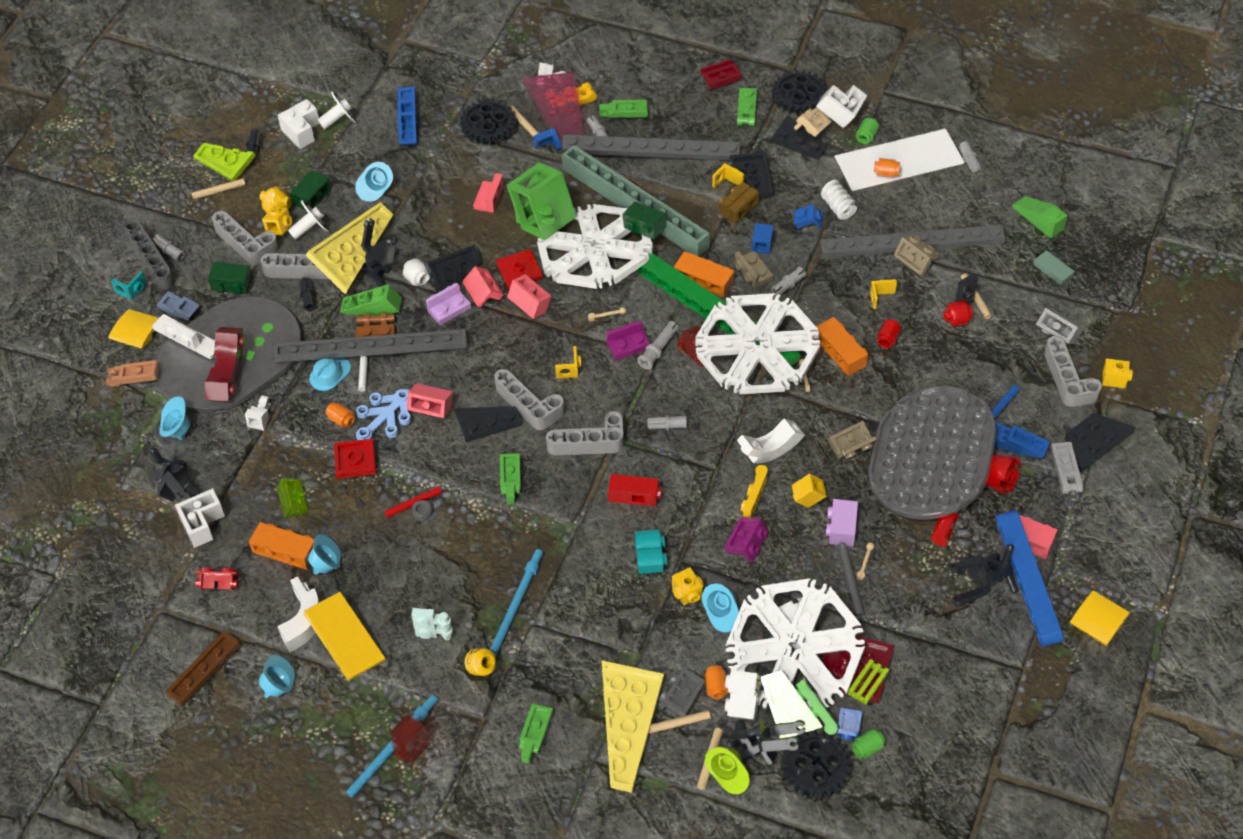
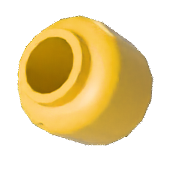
(480, 661)

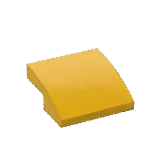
(134, 329)
(1099, 618)

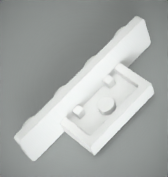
(185, 336)

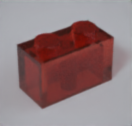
(408, 739)

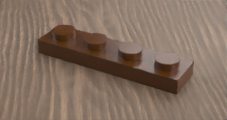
(202, 668)

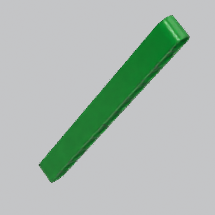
(692, 295)

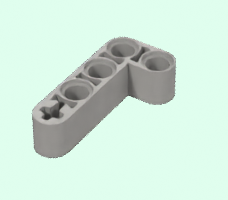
(241, 241)
(290, 266)
(1071, 389)
(536, 412)
(588, 439)

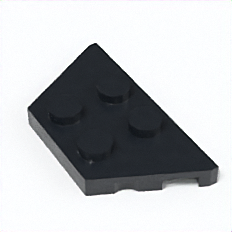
(1096, 437)

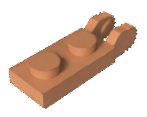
(133, 373)

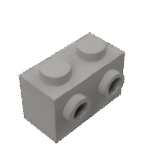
(1059, 325)

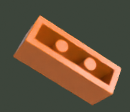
(706, 273)
(841, 346)
(282, 545)

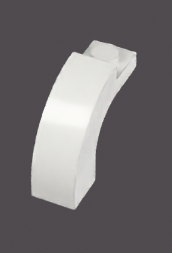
(773, 444)
(298, 629)

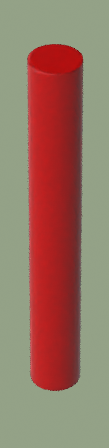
(409, 503)

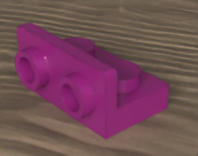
(627, 340)
(747, 538)

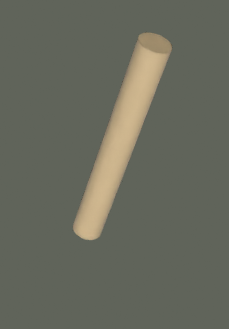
(524, 122)
(219, 188)
(980, 303)
(680, 721)
(705, 772)

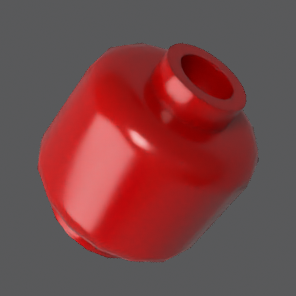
(958, 313)

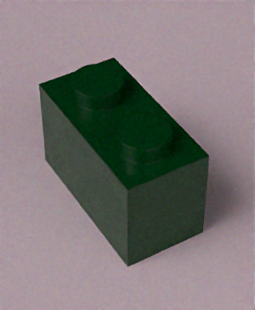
(311, 189)
(644, 220)
(230, 277)

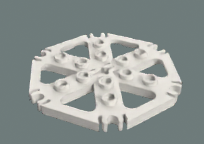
(595, 247)
(770, 343)
(803, 625)

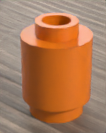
(887, 167)
(340, 415)
(715, 682)

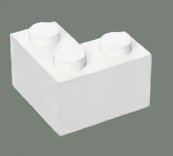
(841, 106)
(298, 123)
(197, 514)
(744, 694)

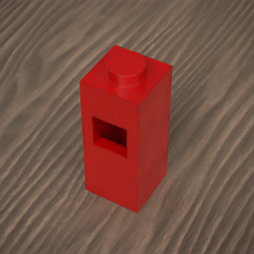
(634, 490)

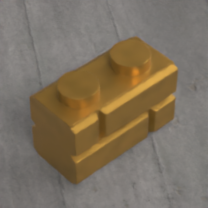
(738, 202)

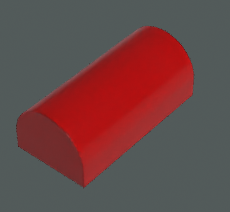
(944, 529)

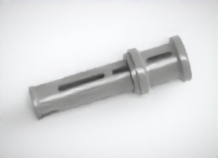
(653, 351)

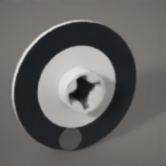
(343, 107)
(312, 217)

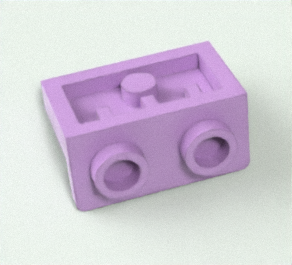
(447, 304)

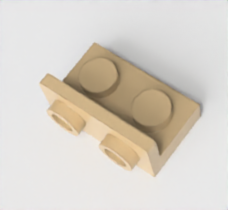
(813, 121)

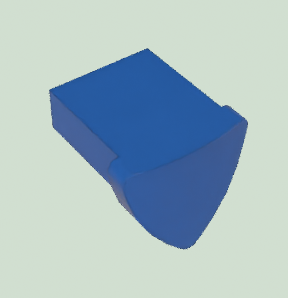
(545, 138)

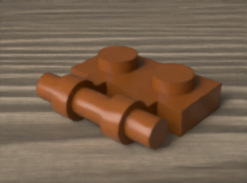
(375, 330)

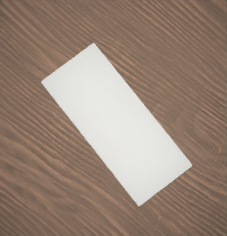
(916, 156)

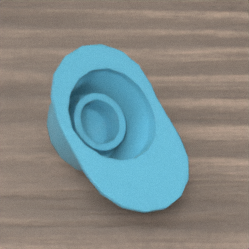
(374, 181)
(329, 373)
(174, 420)
(324, 555)
(720, 606)
(276, 676)

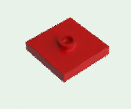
(518, 265)
(355, 458)

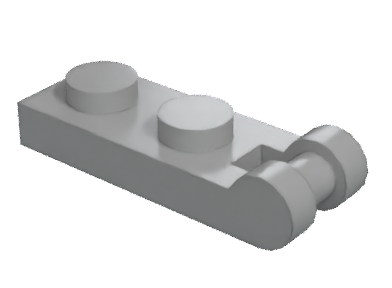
(1066, 467)

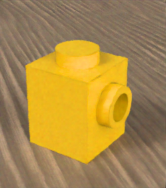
(1116, 373)
(808, 490)

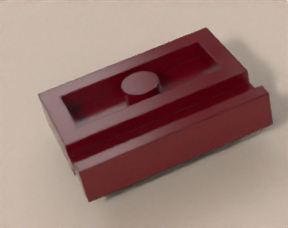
(721, 74)

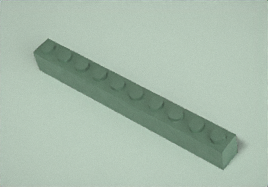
(624, 193)

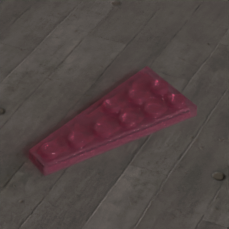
(557, 102)

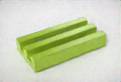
(876, 669)

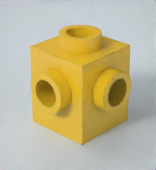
(277, 220)
(687, 586)

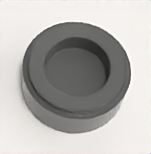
(422, 510)

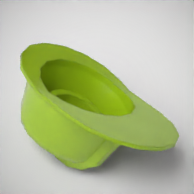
(727, 769)

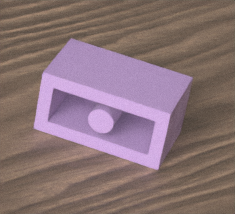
(843, 522)

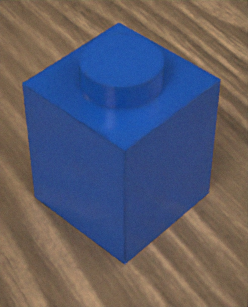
(762, 238)

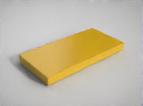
(344, 636)

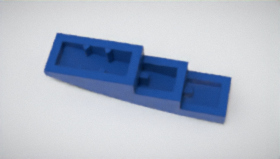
(407, 116)
(1020, 441)

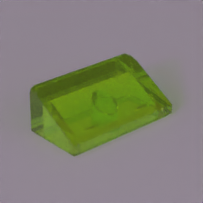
(291, 497)

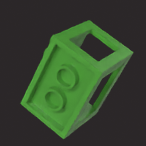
(548, 200)

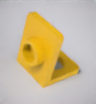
(729, 173)
(881, 287)
(572, 367)

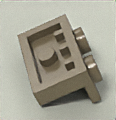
(915, 253)
(753, 269)

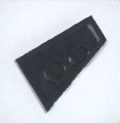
(798, 140)
(755, 171)
(452, 267)
(486, 421)

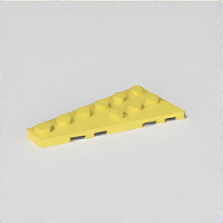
(342, 254)
(629, 711)

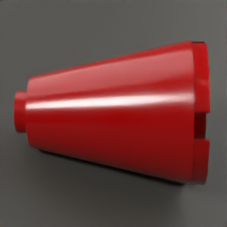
(1003, 473)

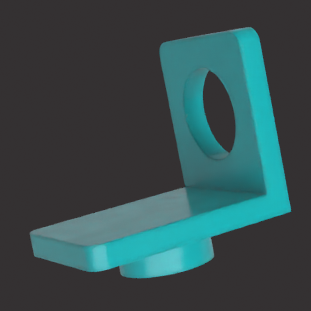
(132, 288)

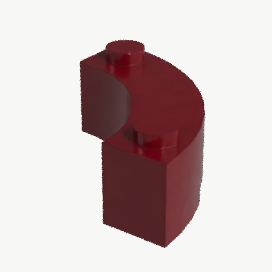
(228, 351)

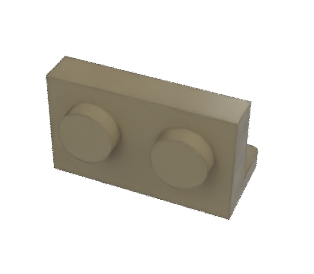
(850, 440)

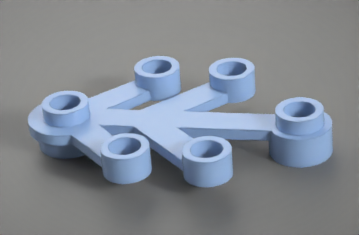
(397, 400)

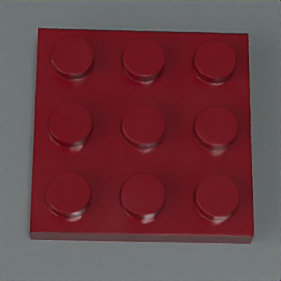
(877, 651)

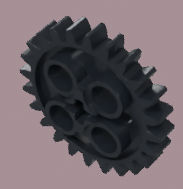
(798, 91)
(488, 121)
(817, 765)

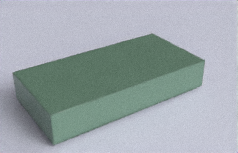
(1053, 267)

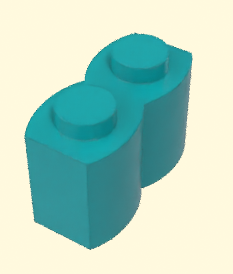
(649, 551)

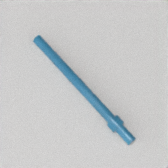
(530, 570)
(419, 715)

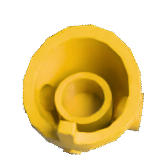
(275, 198)

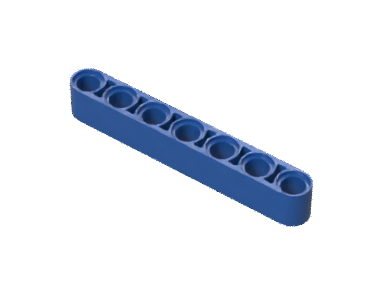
(1029, 579)

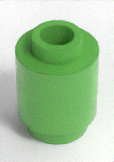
(867, 130)
(868, 744)

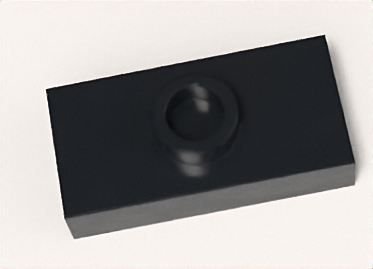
(967, 289)

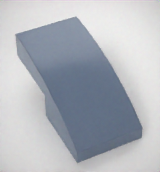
(177, 306)

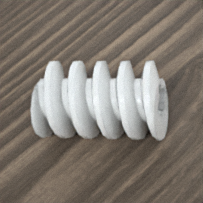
(838, 200)

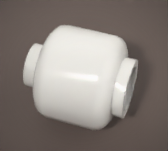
(416, 272)

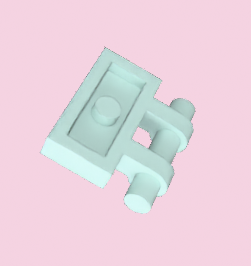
(429, 624)

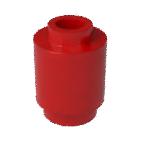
(888, 333)

